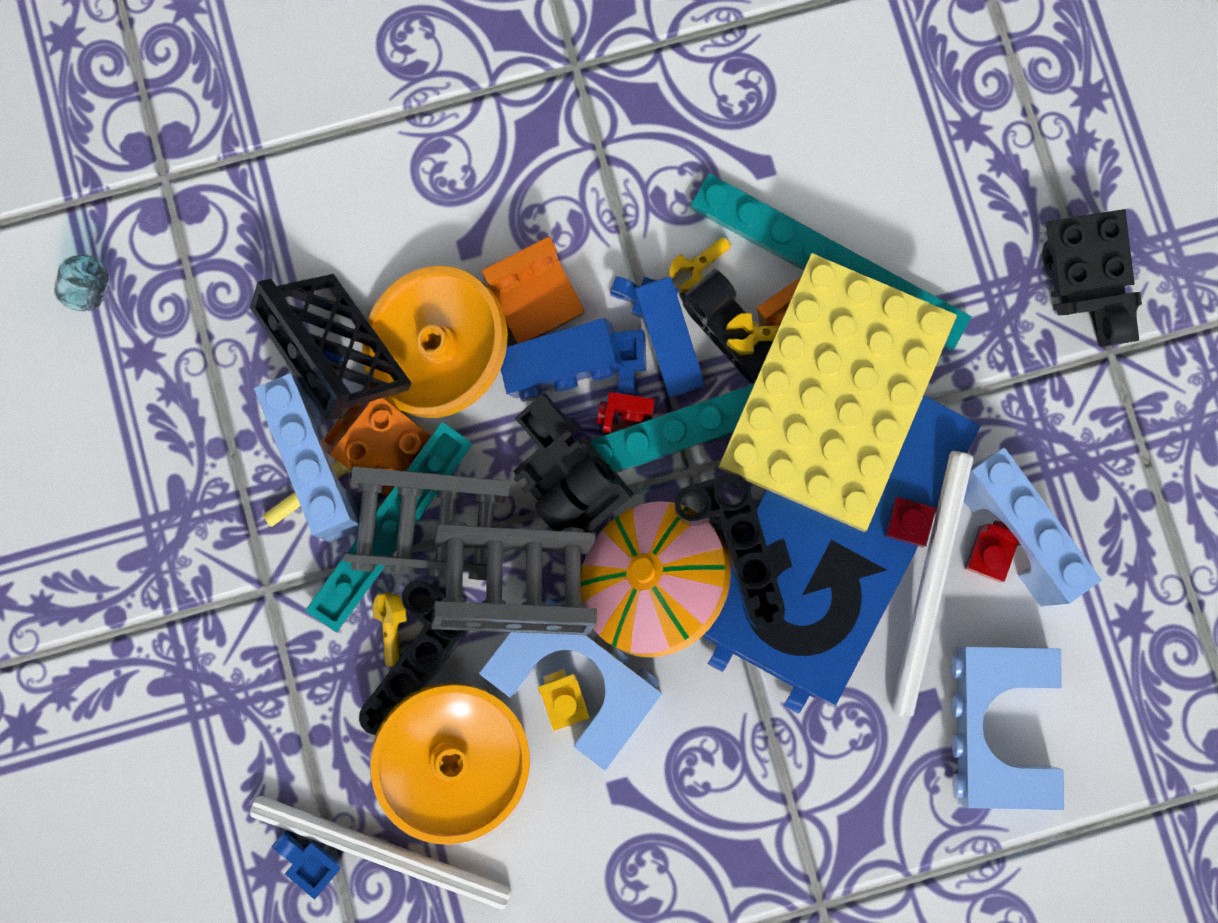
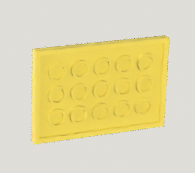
(838, 392)

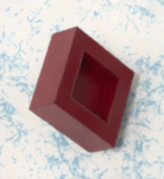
(910, 522)

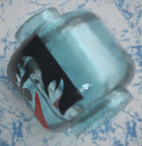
(81, 283)

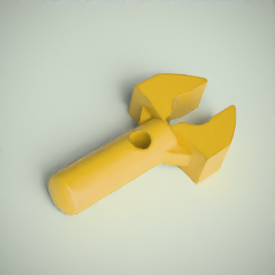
(698, 264)
(758, 333)
(390, 612)

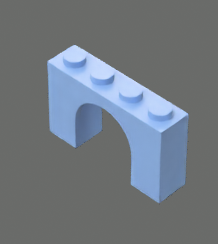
(294, 424)
(1057, 567)
(626, 693)
(981, 776)

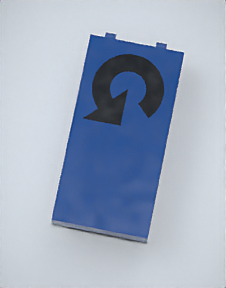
(833, 574)

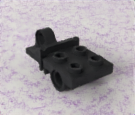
(1090, 271)
(567, 475)

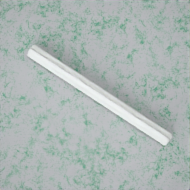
(932, 583)
(381, 852)

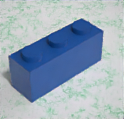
(561, 360)

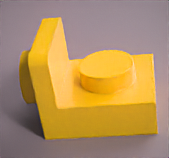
(563, 699)

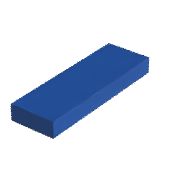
(669, 336)

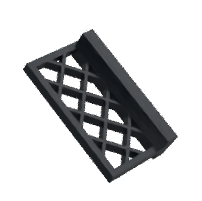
(304, 350)

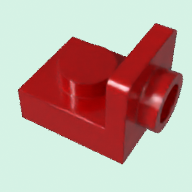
(631, 408)
(992, 551)

